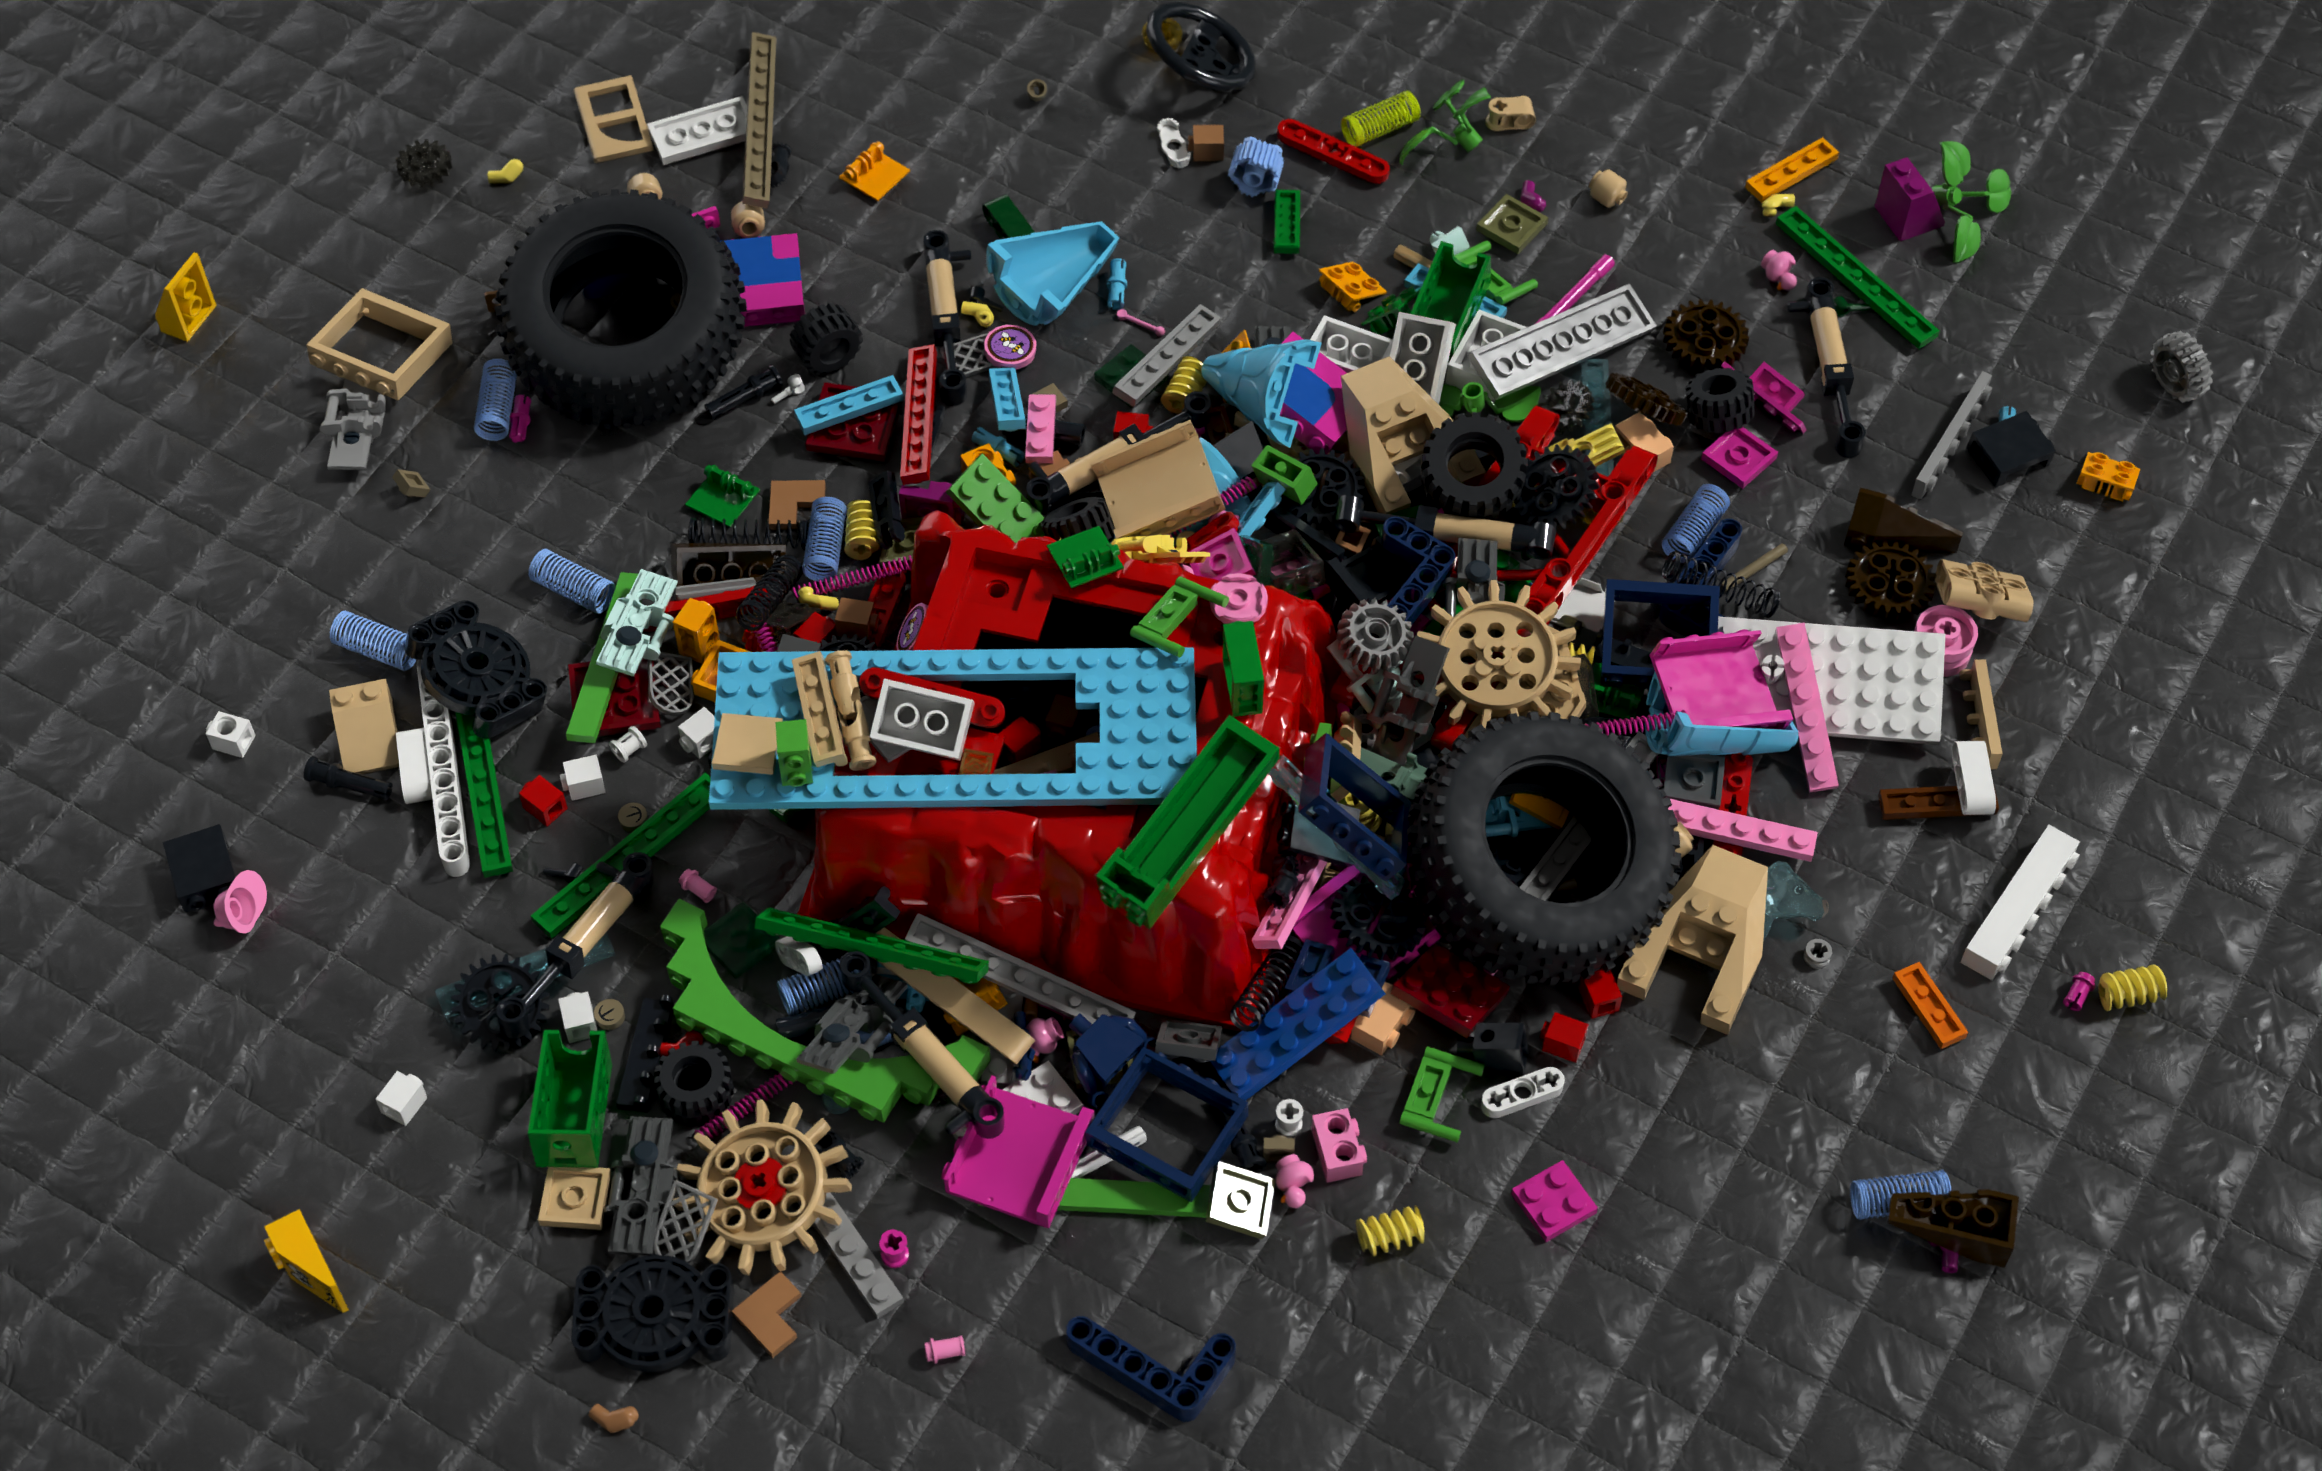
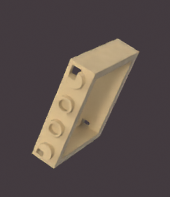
(432, 330)

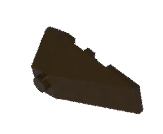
(1880, 519)
(722, 561)
(1967, 1223)

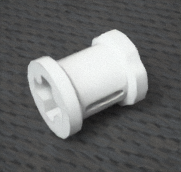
(628, 744)
(1292, 1126)

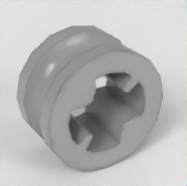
(1812, 960)

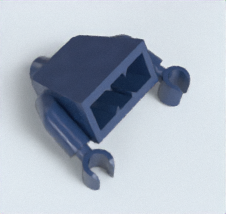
(1104, 1050)

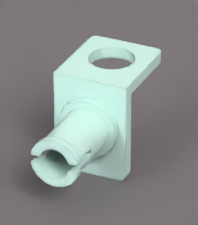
(1454, 237)

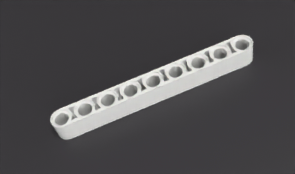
(443, 775)

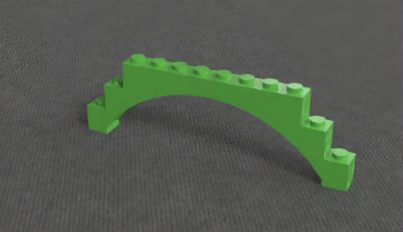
(720, 1018)

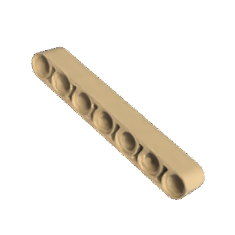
(965, 1008)

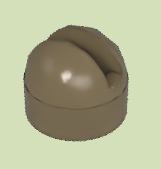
(1042, 89)

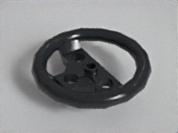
(1200, 59)

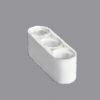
(413, 766)
(1973, 778)

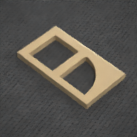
(602, 146)

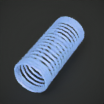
(491, 379)
(1709, 508)
(826, 519)
(594, 592)
(350, 631)
(787, 996)
(1860, 1197)

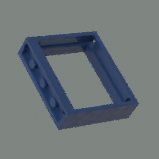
(1649, 593)
(1332, 759)
(1144, 1163)

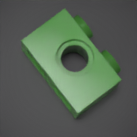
(1290, 473)
(794, 752)

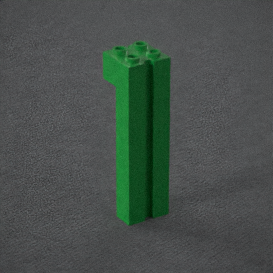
(1187, 823)

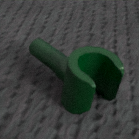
(1843, 308)

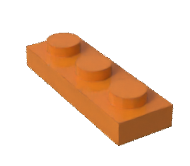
(1930, 1005)

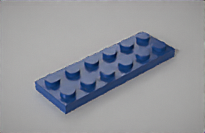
(1297, 1025)

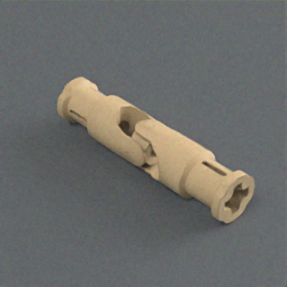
(847, 694)

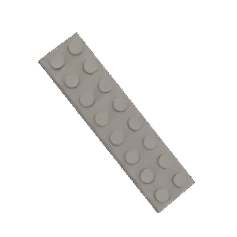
(1561, 341)

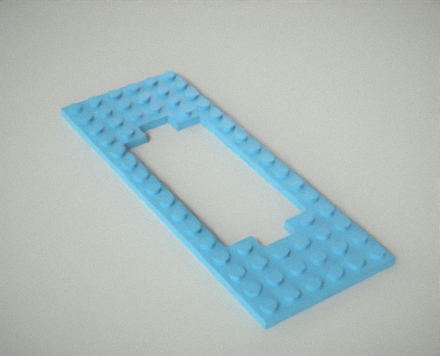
(1141, 753)

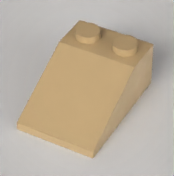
(365, 726)

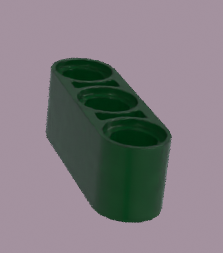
(1006, 218)

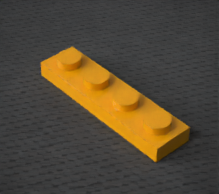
(1792, 169)

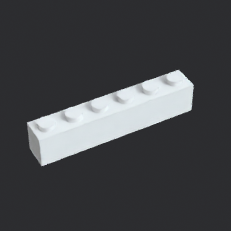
(2020, 902)

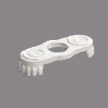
(1169, 133)

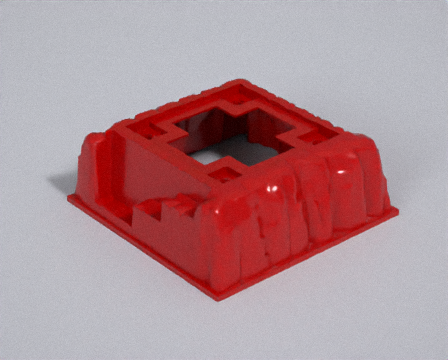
(1030, 871)

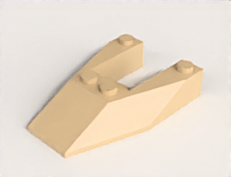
(1389, 424)
(1714, 920)

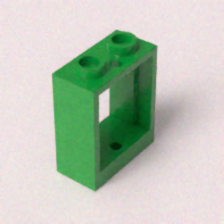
(1243, 668)

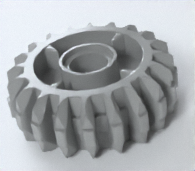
(2181, 366)
(1381, 620)

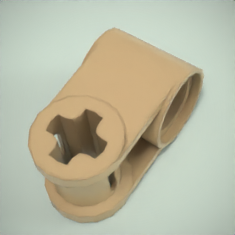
(1511, 112)

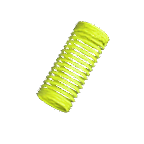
(1403, 111)

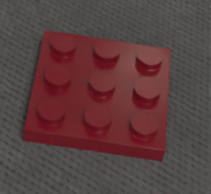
(859, 437)
(628, 702)
(1450, 990)

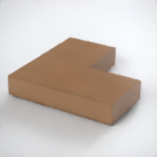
(791, 495)
(761, 1314)

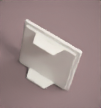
(1582, 604)

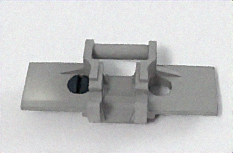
(356, 431)

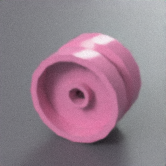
(1960, 634)

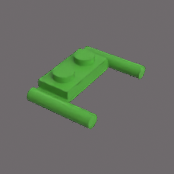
(1499, 288)
(1171, 611)
(1429, 1089)

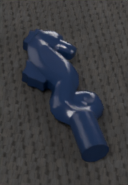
(1024, 1070)

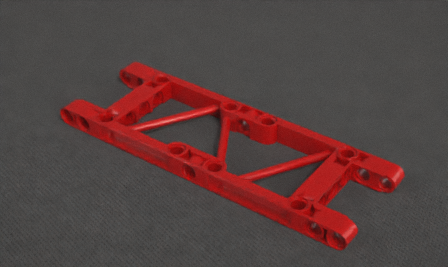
(1559, 574)

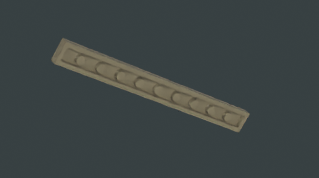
(759, 121)

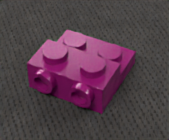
(919, 501)

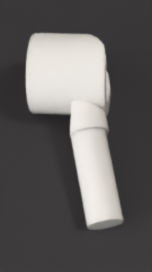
(795, 387)

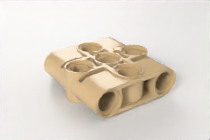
(1984, 590)

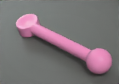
(1122, 315)

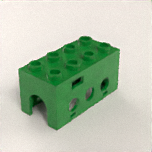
(1453, 290)
(570, 1102)

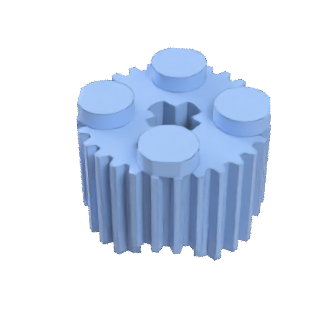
(1256, 166)

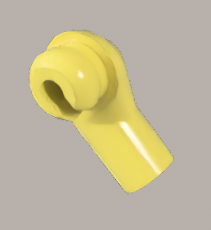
(507, 174)
(1777, 200)
(979, 311)
(817, 601)

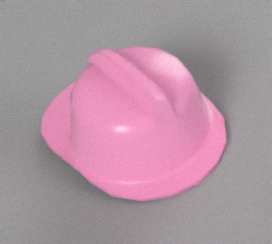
(241, 902)

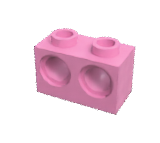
(1334, 1145)

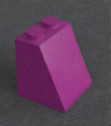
(1907, 201)

